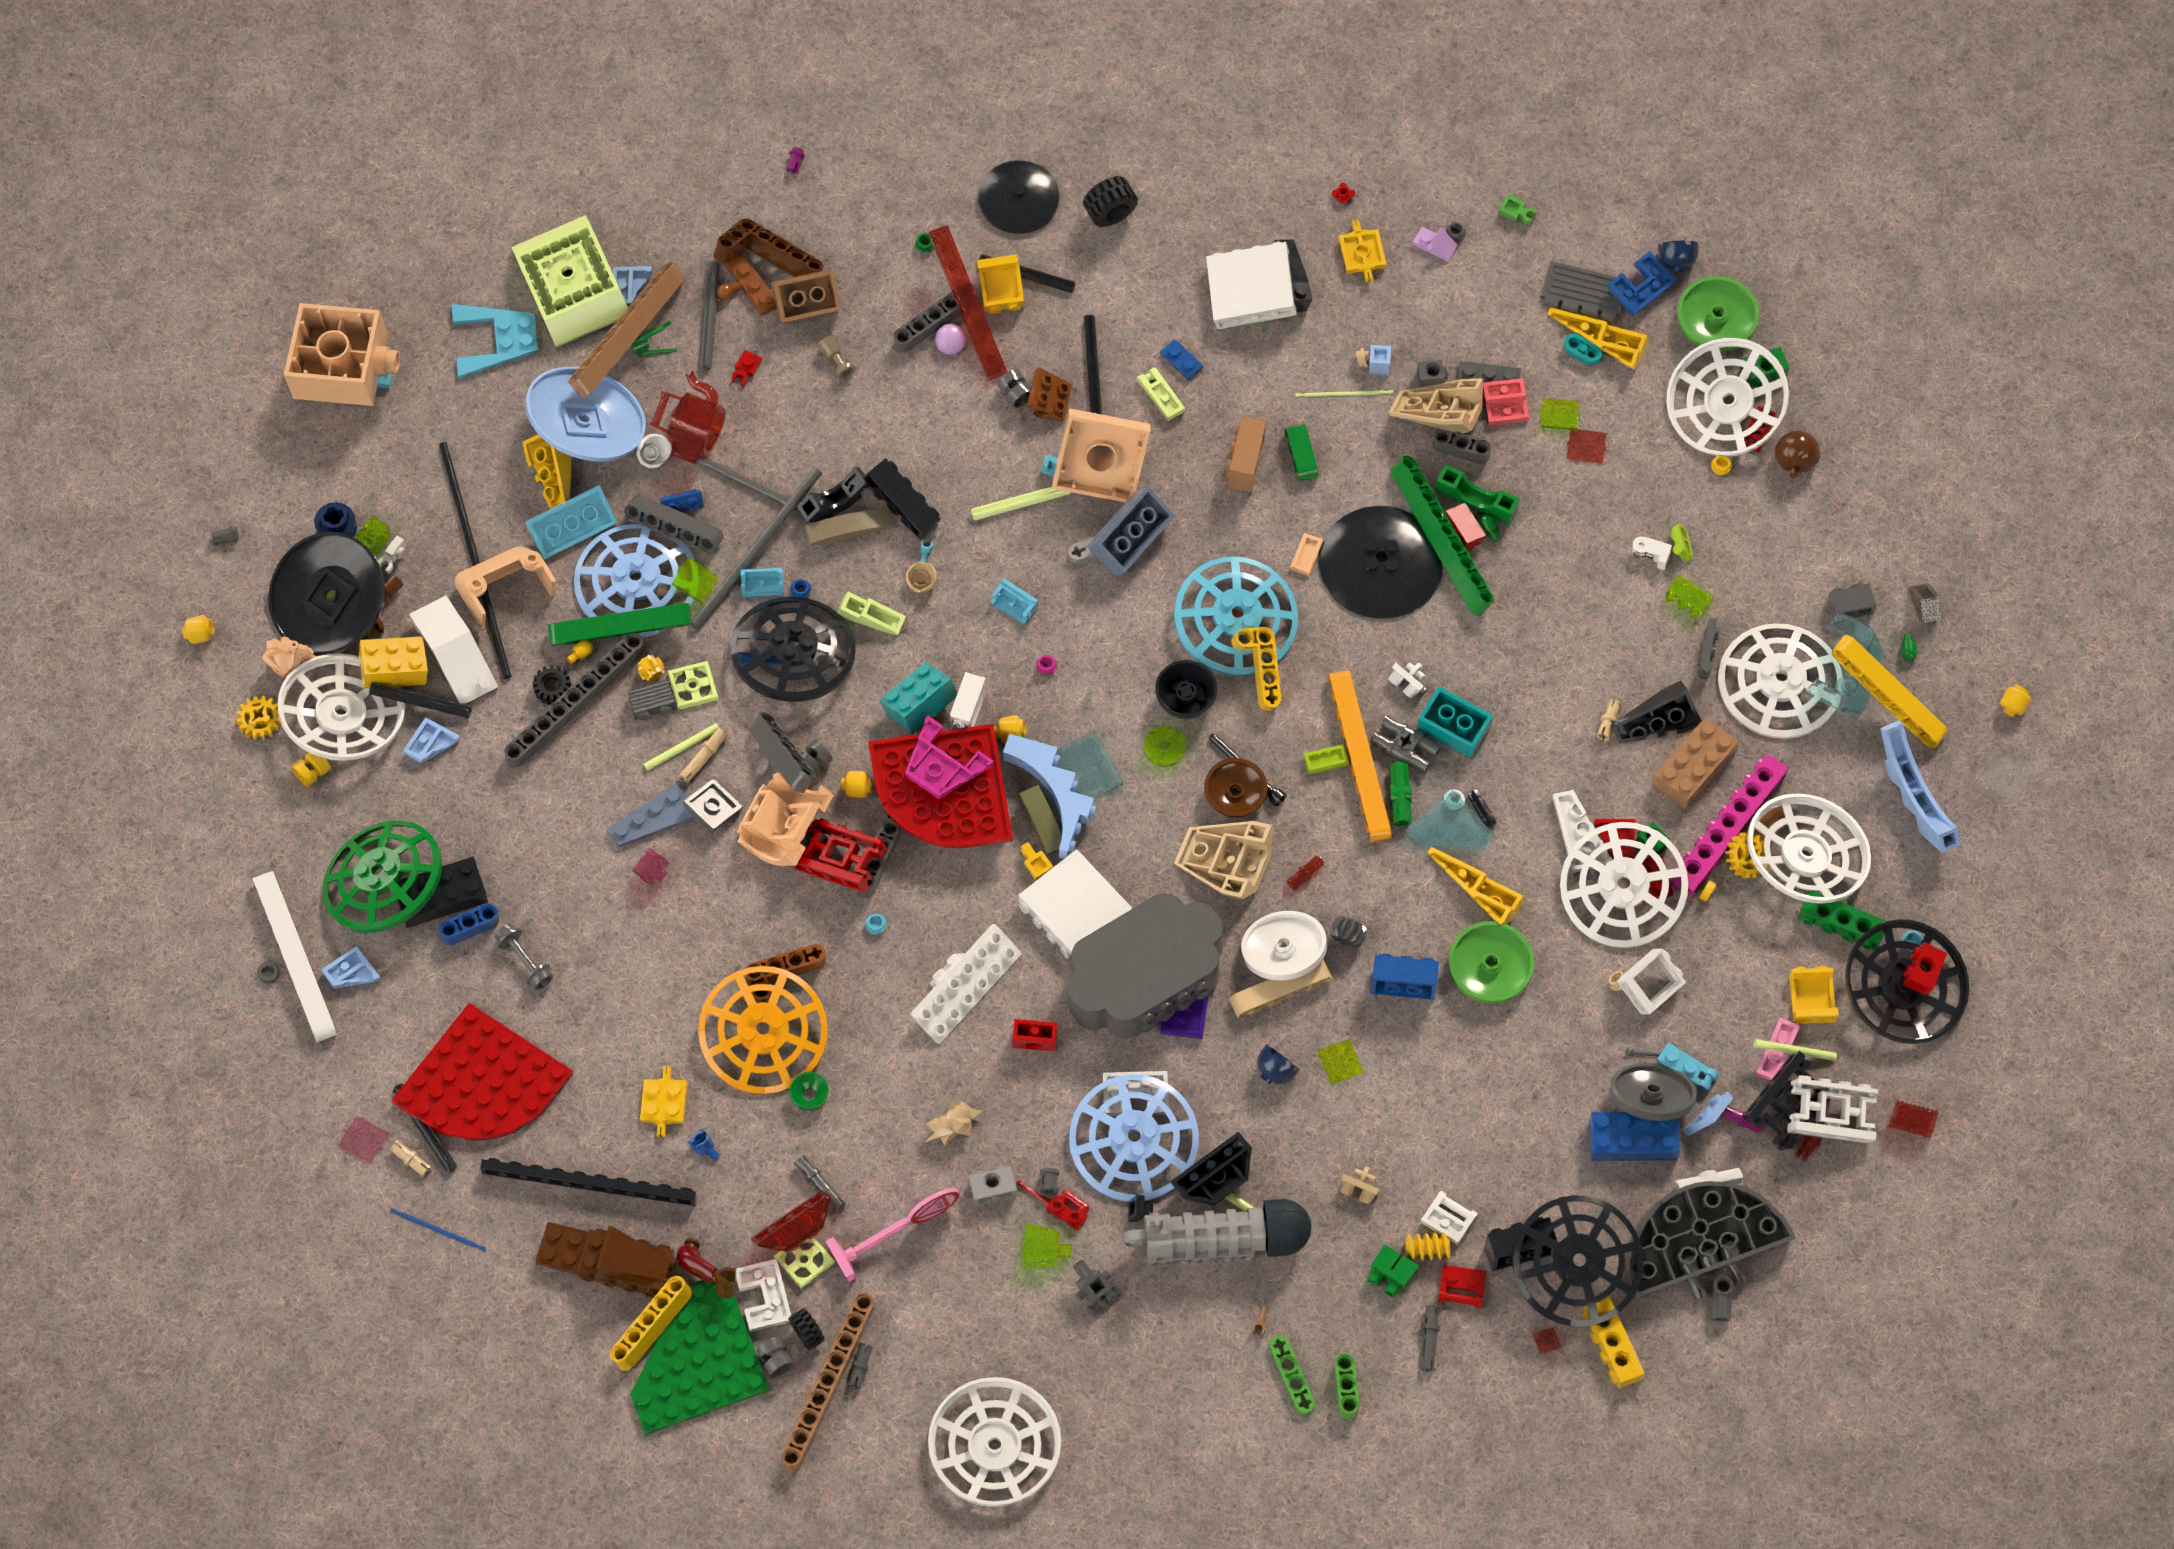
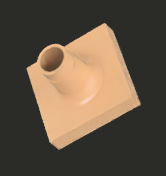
(1100, 455)

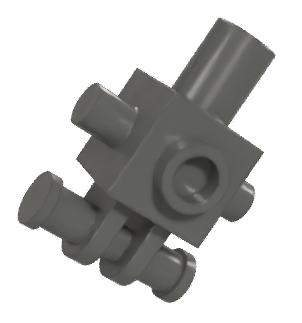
(1093, 1286)

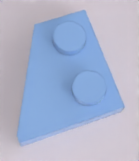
(1709, 1114)

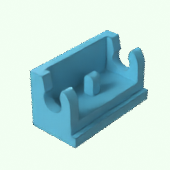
(762, 582)
(1014, 601)

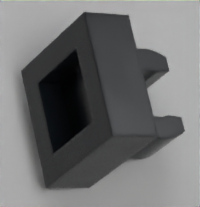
(1138, 1208)

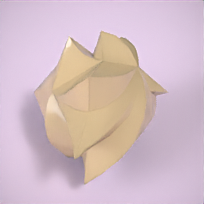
(954, 1121)

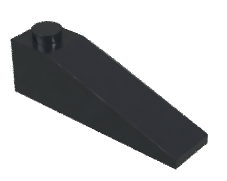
(1300, 283)

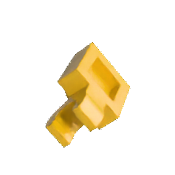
(1036, 863)

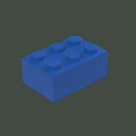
(1404, 977)

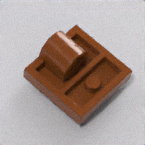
(1049, 395)

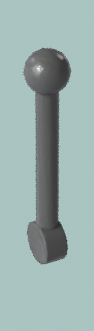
(1629, 1051)

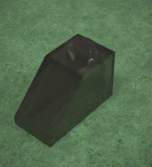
(1926, 603)

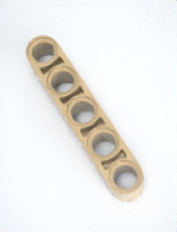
(1273, 991)

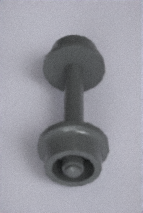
(540, 975)

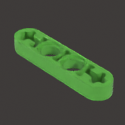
(1294, 1374)

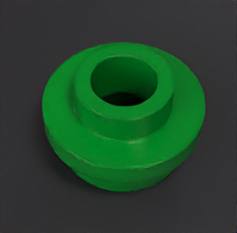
(924, 248)

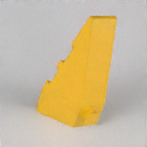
(552, 469)

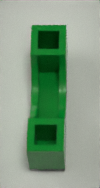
(1457, 487)

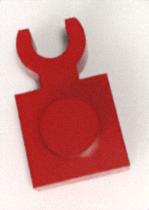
(747, 365)

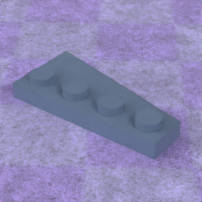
(652, 817)

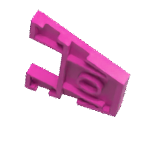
(937, 770)

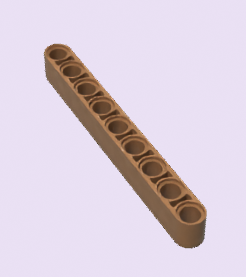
(626, 330)
(825, 1392)

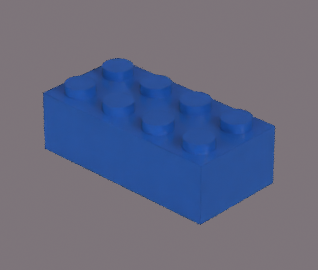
(1631, 1138)

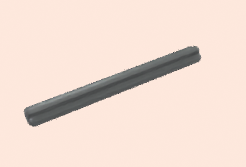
(709, 315)

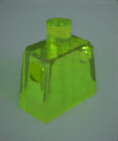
(1042, 1247)

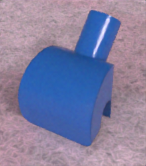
(703, 1144)

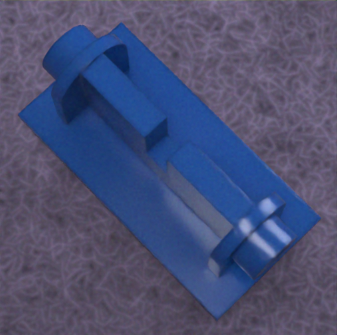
(687, 501)

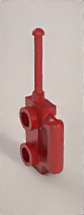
(1056, 1206)

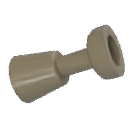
(830, 348)

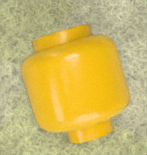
(198, 629)
(2015, 701)
(1010, 725)
(857, 784)

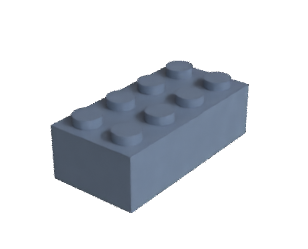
(1130, 531)

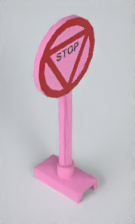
(920, 1213)

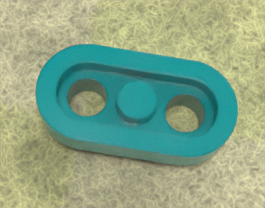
(1582, 350)

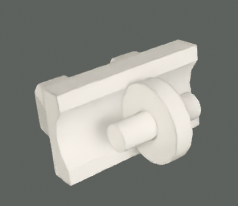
(1414, 686)

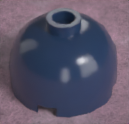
(1678, 254)
(1275, 1066)

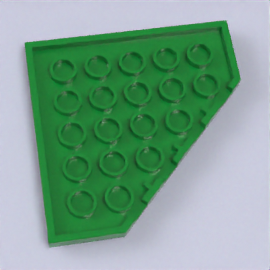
(698, 1363)

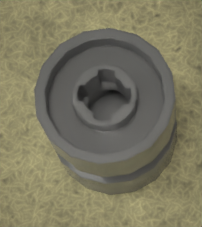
(1015, 388)
(817, 756)
(774, 1354)

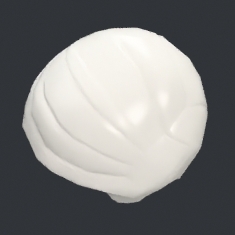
(653, 450)

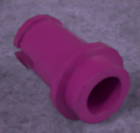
(796, 157)

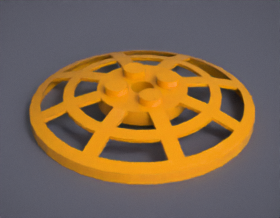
(762, 1043)

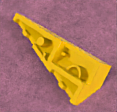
(1620, 343)
(1493, 897)

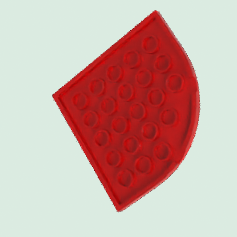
(963, 818)
(481, 1080)

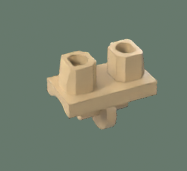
(1349, 1184)

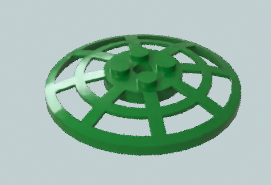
(386, 880)

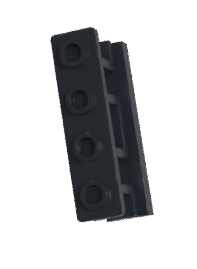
(1777, 1089)

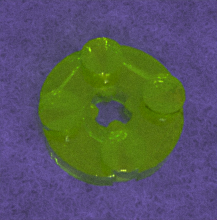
(1162, 757)

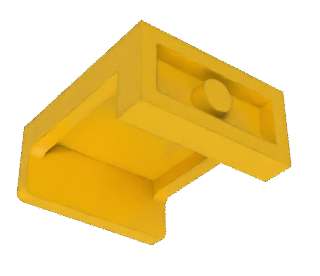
(1001, 284)
(1813, 995)

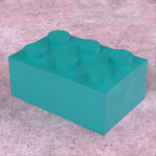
(918, 696)
(1454, 722)

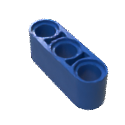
(476, 916)

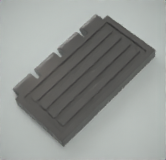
(1580, 289)

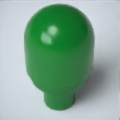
(1490, 526)
(1909, 648)

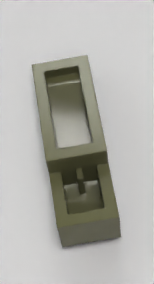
(1041, 818)

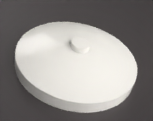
(1284, 945)

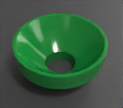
(809, 1081)

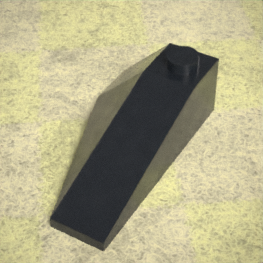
(1663, 712)

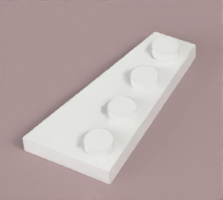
(1576, 825)

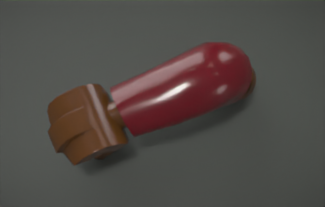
(692, 1262)

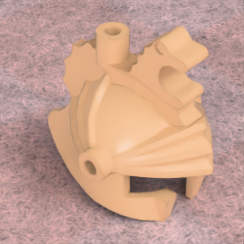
(286, 655)

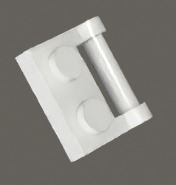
(1442, 1221)

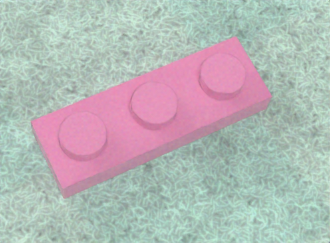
(1772, 1060)

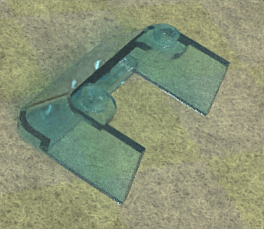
(1848, 693)

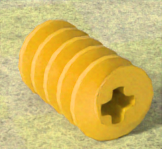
(1427, 1246)

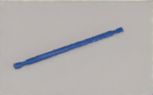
(437, 1229)

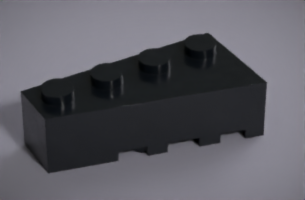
(902, 498)

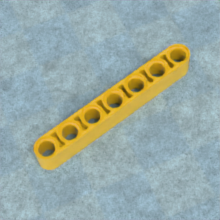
(1889, 691)

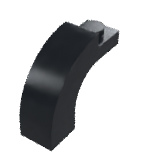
(837, 499)

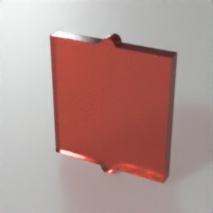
(1586, 446)

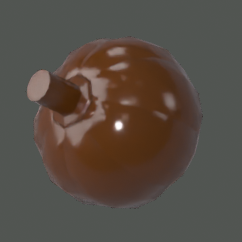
(1797, 452)

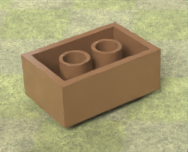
(806, 295)
(1245, 454)

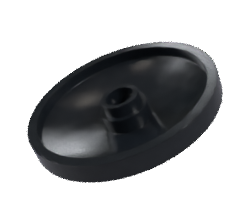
(1018, 197)

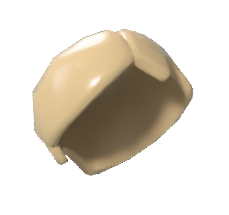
(920, 573)

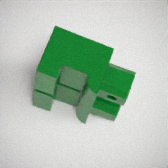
(1397, 1278)

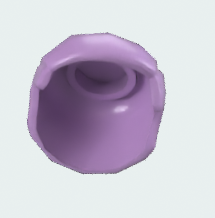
(950, 339)

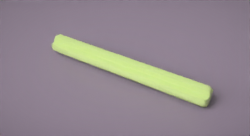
(1016, 502)

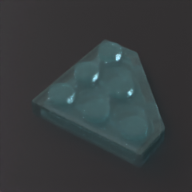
(1449, 825)

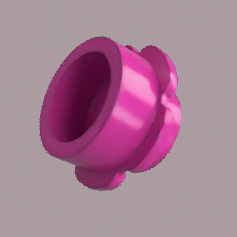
(1046, 659)

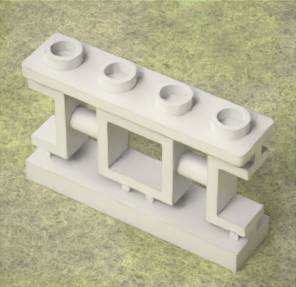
(1831, 1126)

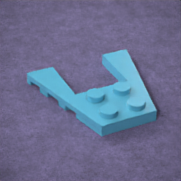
(513, 331)

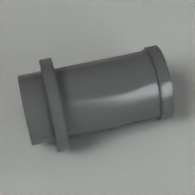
(225, 535)

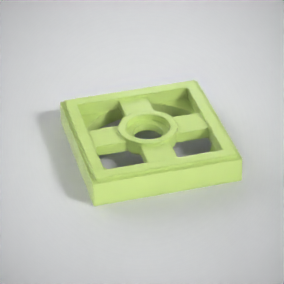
(682, 687)
(828, 1261)

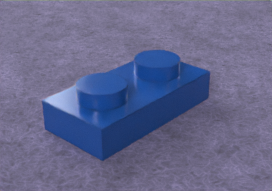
(1181, 359)

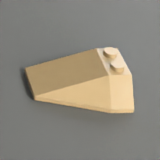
(1445, 405)
(1228, 856)

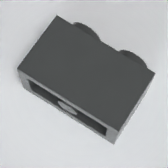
(1852, 601)

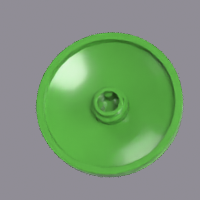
(1717, 310)
(1491, 962)

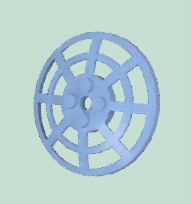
(624, 568)
(1124, 1148)

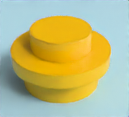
(1721, 465)

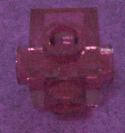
(651, 867)

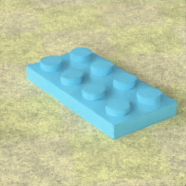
(571, 522)

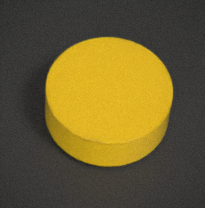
(1707, 891)

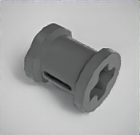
(1049, 1181)

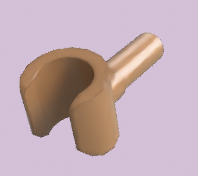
(1260, 1322)

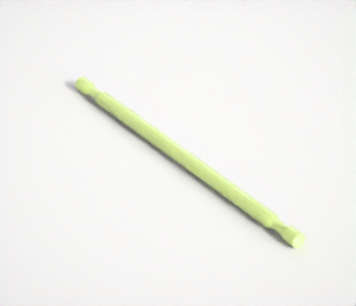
(1344, 393)

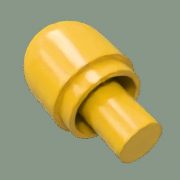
(580, 650)

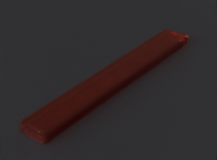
(967, 302)

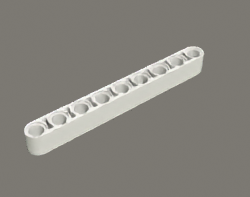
(294, 956)

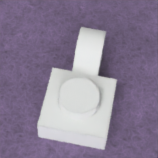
(393, 551)

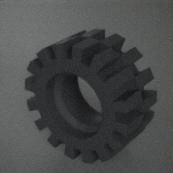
(545, 675)
(806, 1329)

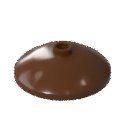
(1239, 776)

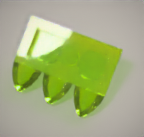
(1689, 596)

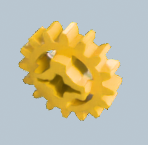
(258, 726)
(1740, 855)

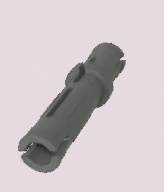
(814, 1176)
(1430, 1336)

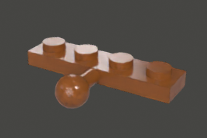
(751, 284)

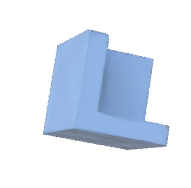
(1379, 359)

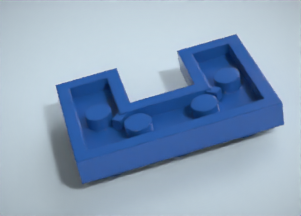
(1636, 298)

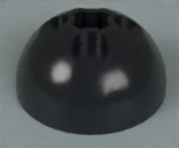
(1186, 679)

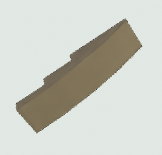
(848, 525)

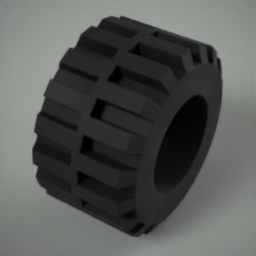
(1110, 201)

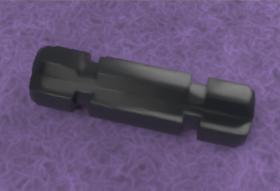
(1481, 808)

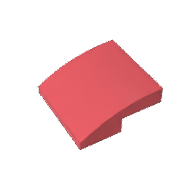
(1505, 401)

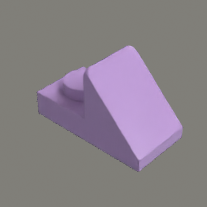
(1438, 243)

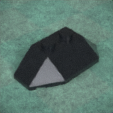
(1216, 1173)

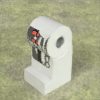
(1652, 550)

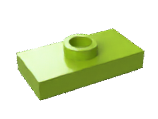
(1326, 759)

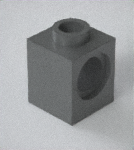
(1428, 367)

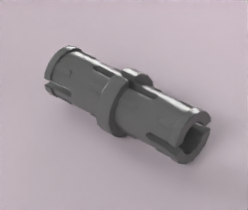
(860, 1365)

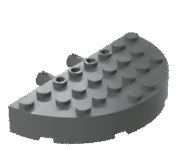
(1701, 1231)

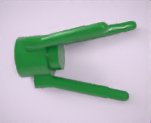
(641, 343)

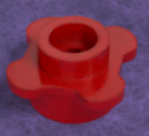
(1343, 199)

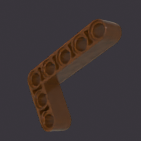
(766, 245)

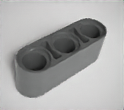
(1468, 453)

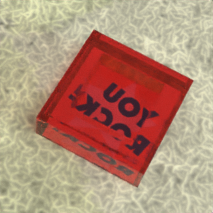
(1546, 1340)

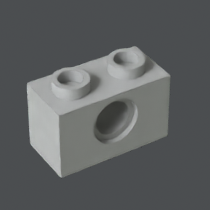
(983, 1194)

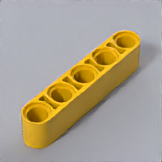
(653, 1313)

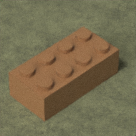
(1695, 762)

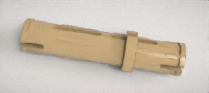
(709, 748)

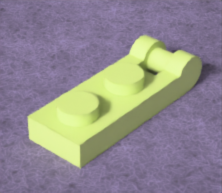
(1161, 394)

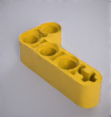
(1260, 667)

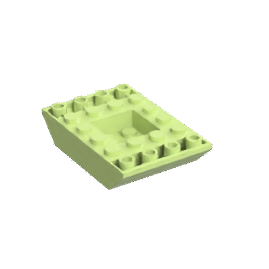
(577, 302)

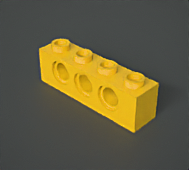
(1621, 1375)

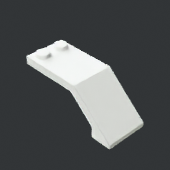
(454, 649)

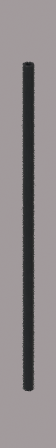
(474, 558)

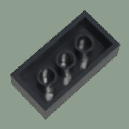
(457, 890)

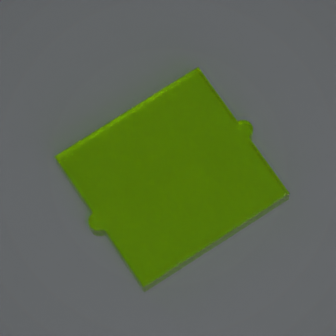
(1559, 414)
(694, 580)
(1340, 1061)

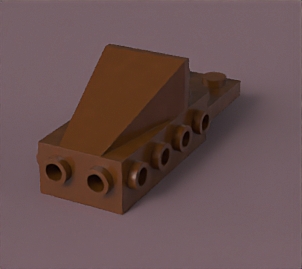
(607, 1258)

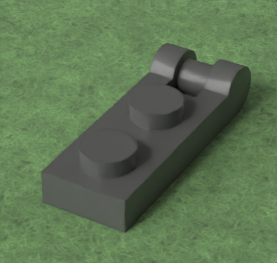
(1708, 650)

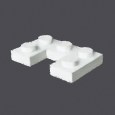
(1134, 1086)
(776, 1306)

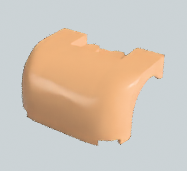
(780, 821)

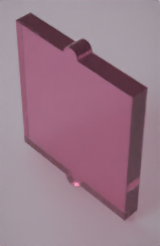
(363, 1139)

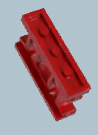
(837, 871)

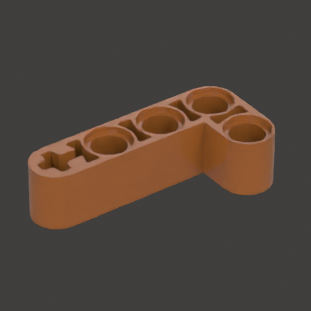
(784, 961)

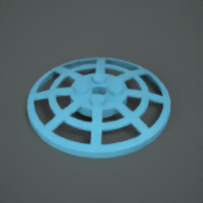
(1223, 617)

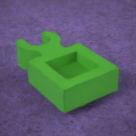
(1515, 208)

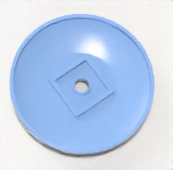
(610, 413)

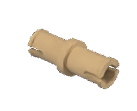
(1608, 719)
(410, 1158)

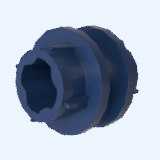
(336, 514)

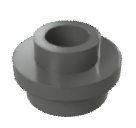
(1456, 226)

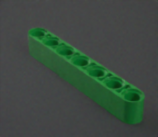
(620, 624)

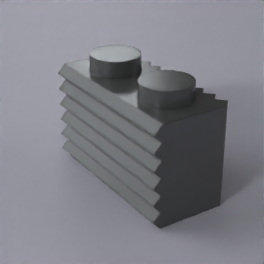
(651, 700)

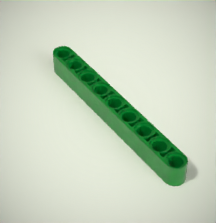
(1442, 535)

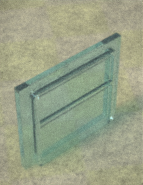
(1092, 768)

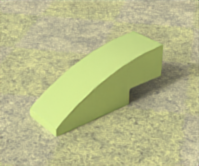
(870, 614)

